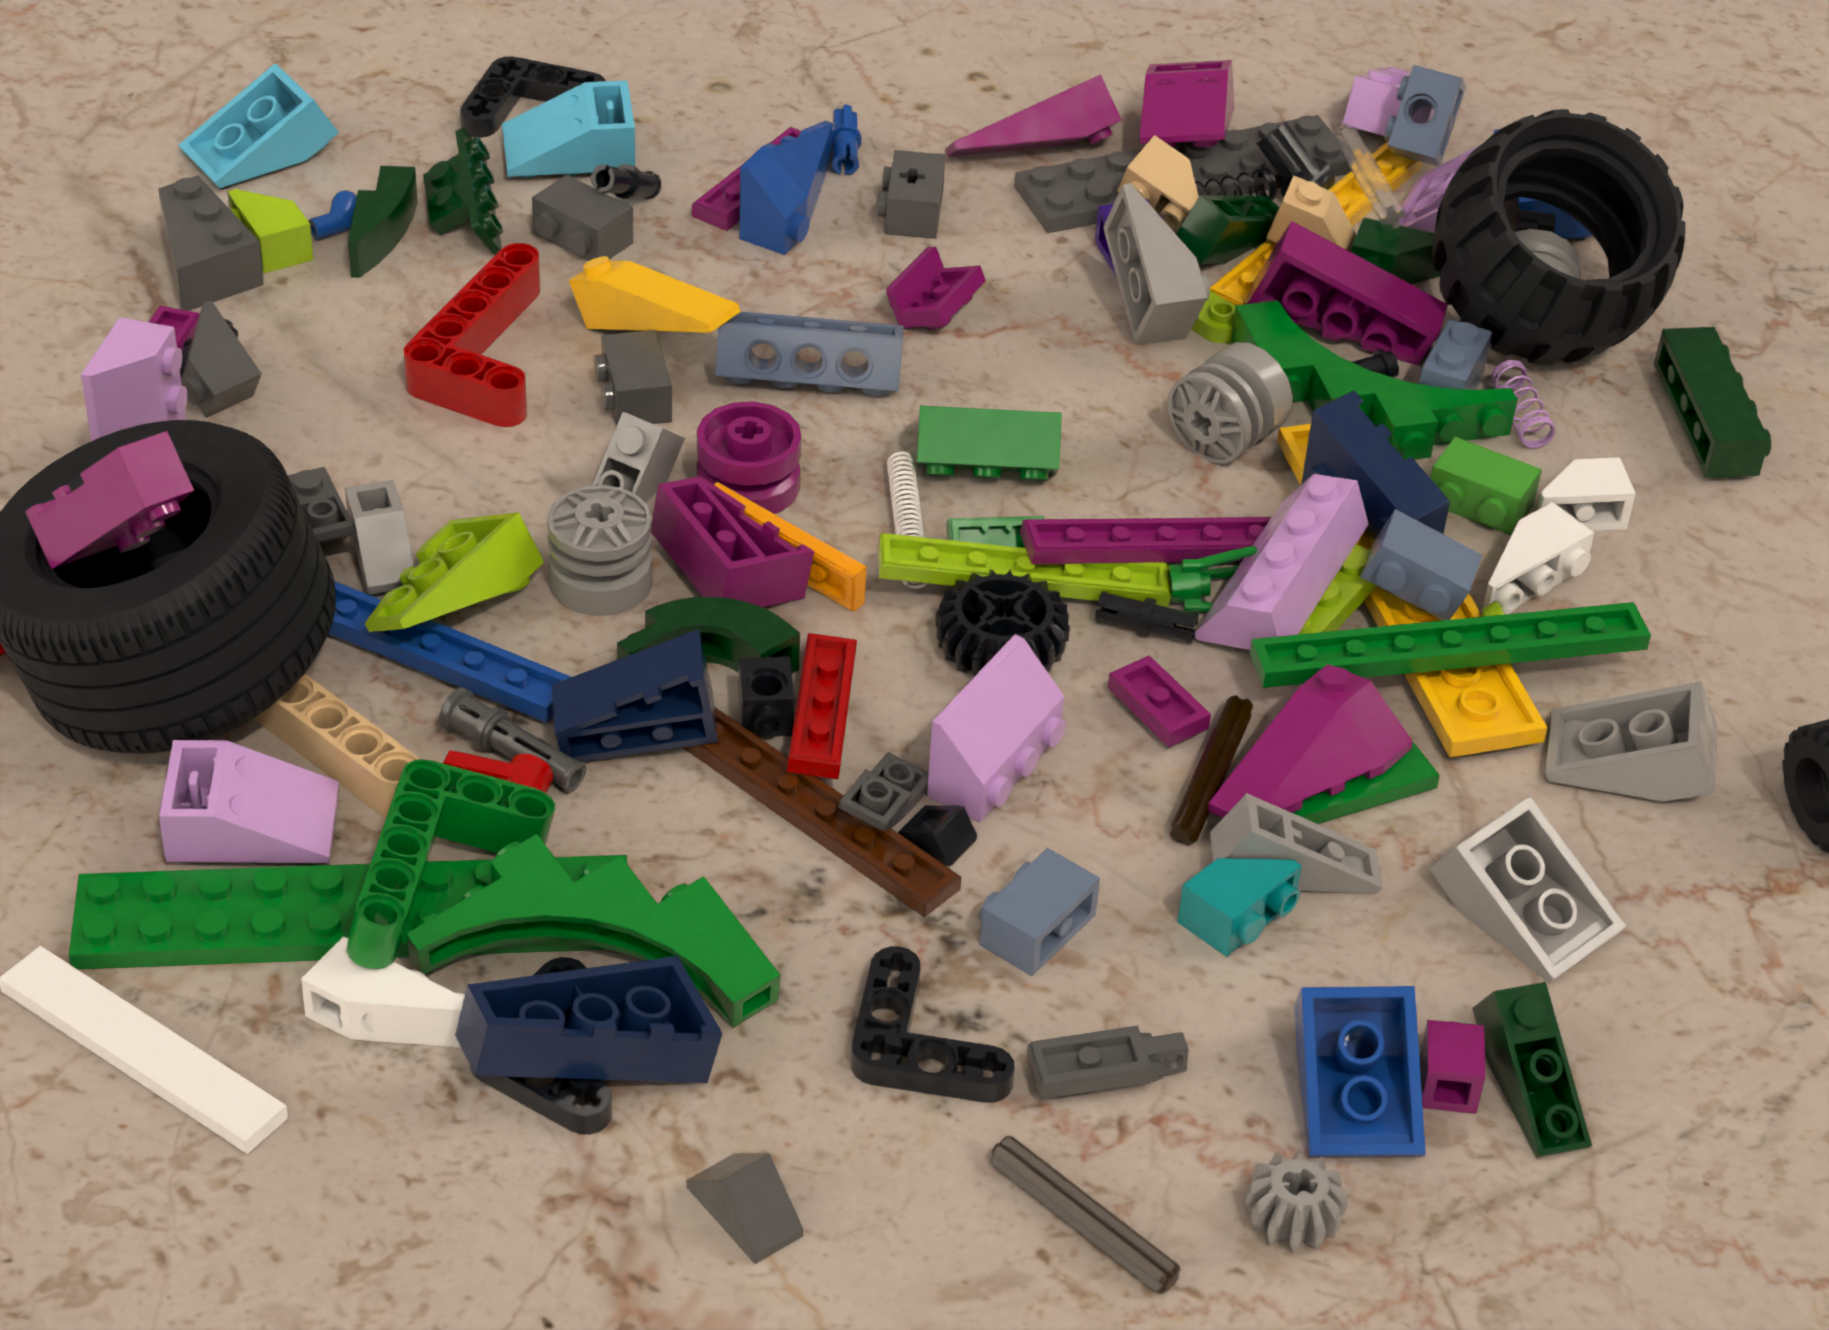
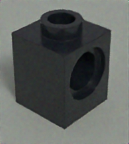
(766, 696)

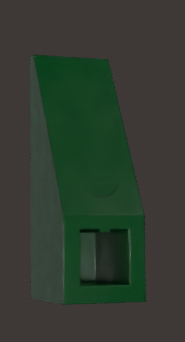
(1533, 1067)

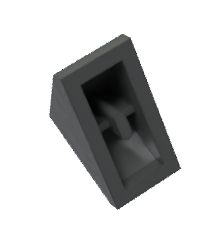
(748, 1203)

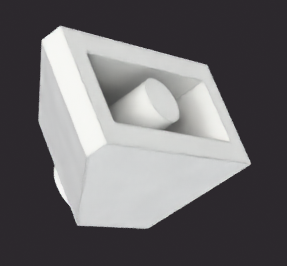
(1593, 493)

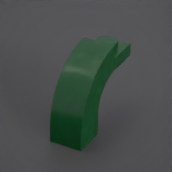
(727, 630)

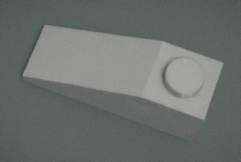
(1327, 858)

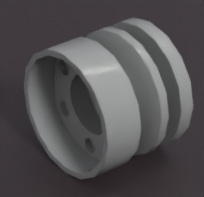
(1230, 402)
(600, 550)

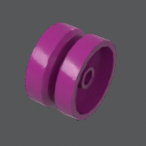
(752, 452)

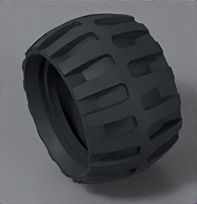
(1602, 182)

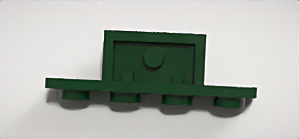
(463, 191)

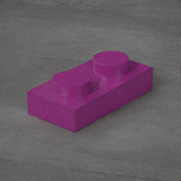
(1159, 701)

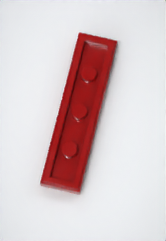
(822, 706)

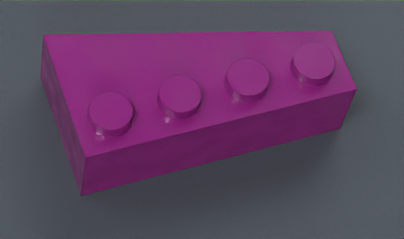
(1347, 296)

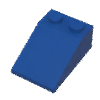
(1360, 1071)

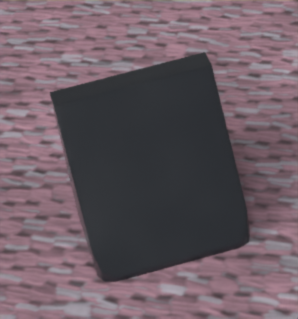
(941, 832)

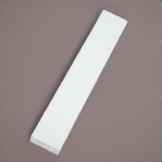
(144, 1049)

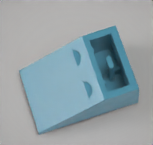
(572, 132)

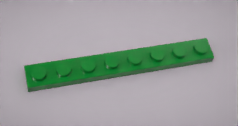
(1452, 643)

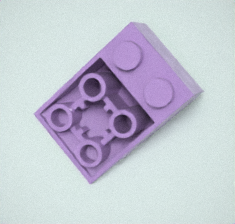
(1375, 100)
(244, 807)

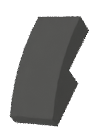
(886, 792)

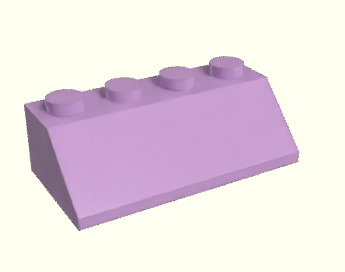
(1293, 564)

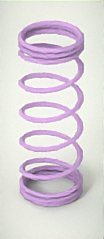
(1531, 420)

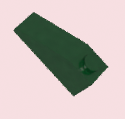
(1226, 226)

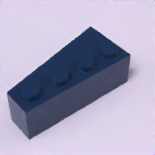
(592, 1024)

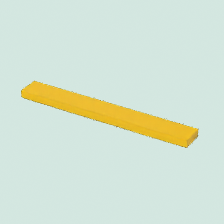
(1396, 170)

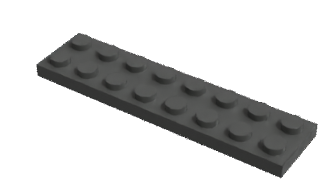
(1070, 192)

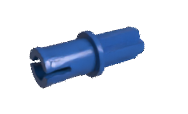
(845, 140)

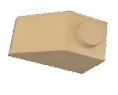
(1314, 210)

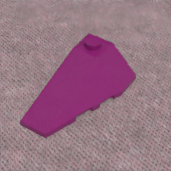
(1060, 120)
(1318, 740)

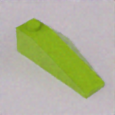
(459, 568)

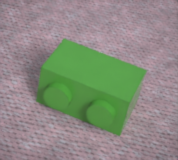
(1486, 485)

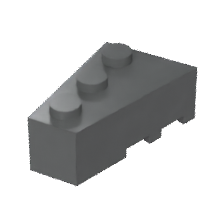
(207, 244)

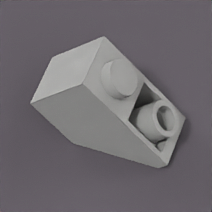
(639, 457)
(379, 535)

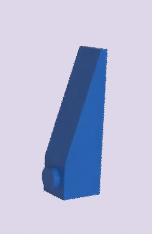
(783, 187)

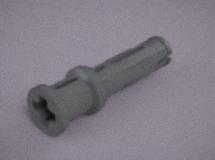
(493, 731)

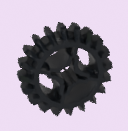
(989, 610)

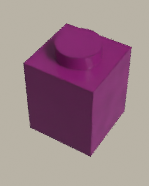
(1452, 1066)

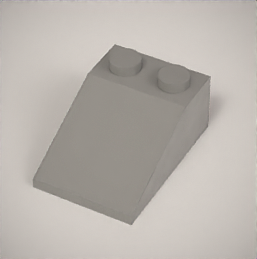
(1154, 271)
(1637, 744)
(1528, 891)

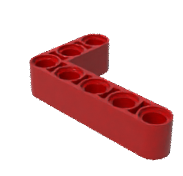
(446, 355)

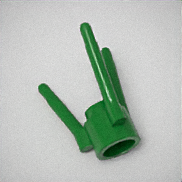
(1192, 577)

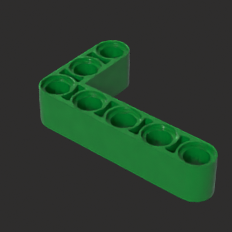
(429, 804)

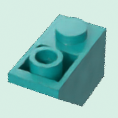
(1237, 899)

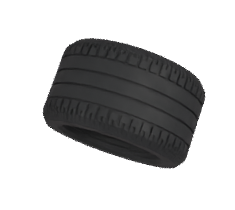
(182, 629)

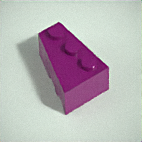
(117, 505)
(724, 548)

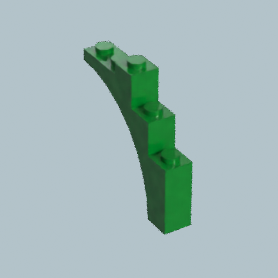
(1410, 411)
(608, 909)

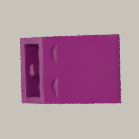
(1188, 102)

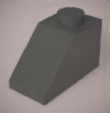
(217, 365)

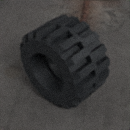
(1807, 780)

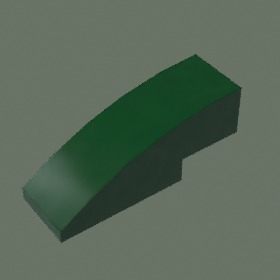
(381, 218)

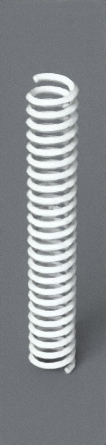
(897, 503)

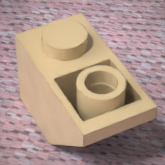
(1164, 180)

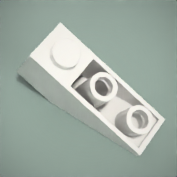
(1539, 555)
(379, 1003)

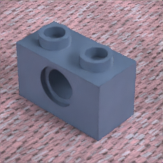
(1427, 140)

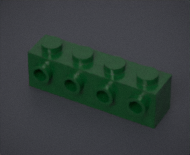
(1711, 402)

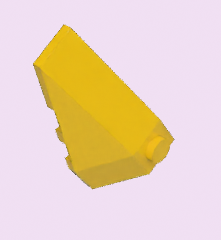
(641, 299)

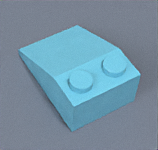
(260, 131)

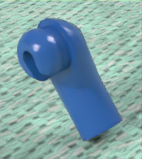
(338, 219)

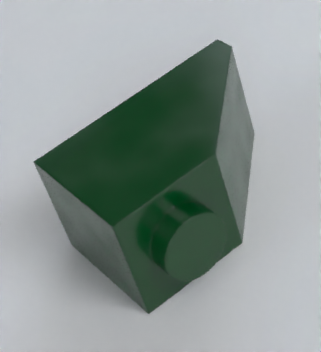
(1397, 250)

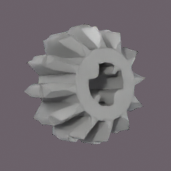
(1296, 1200)

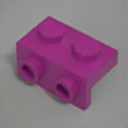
(930, 293)

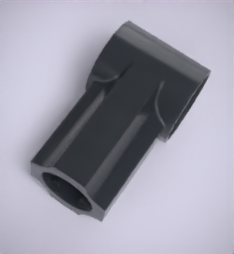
(1292, 159)

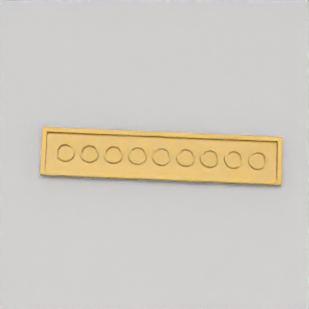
(1466, 706)

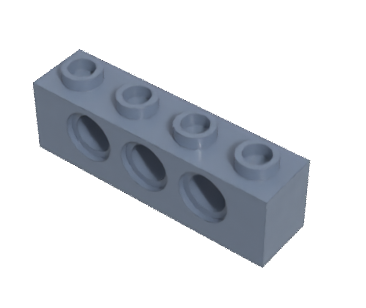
(831, 337)

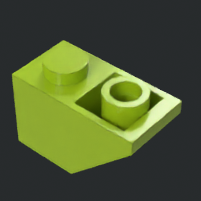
(278, 226)

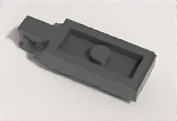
(1104, 1060)

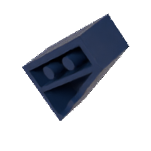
(1353, 448)
(638, 703)

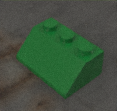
(988, 442)

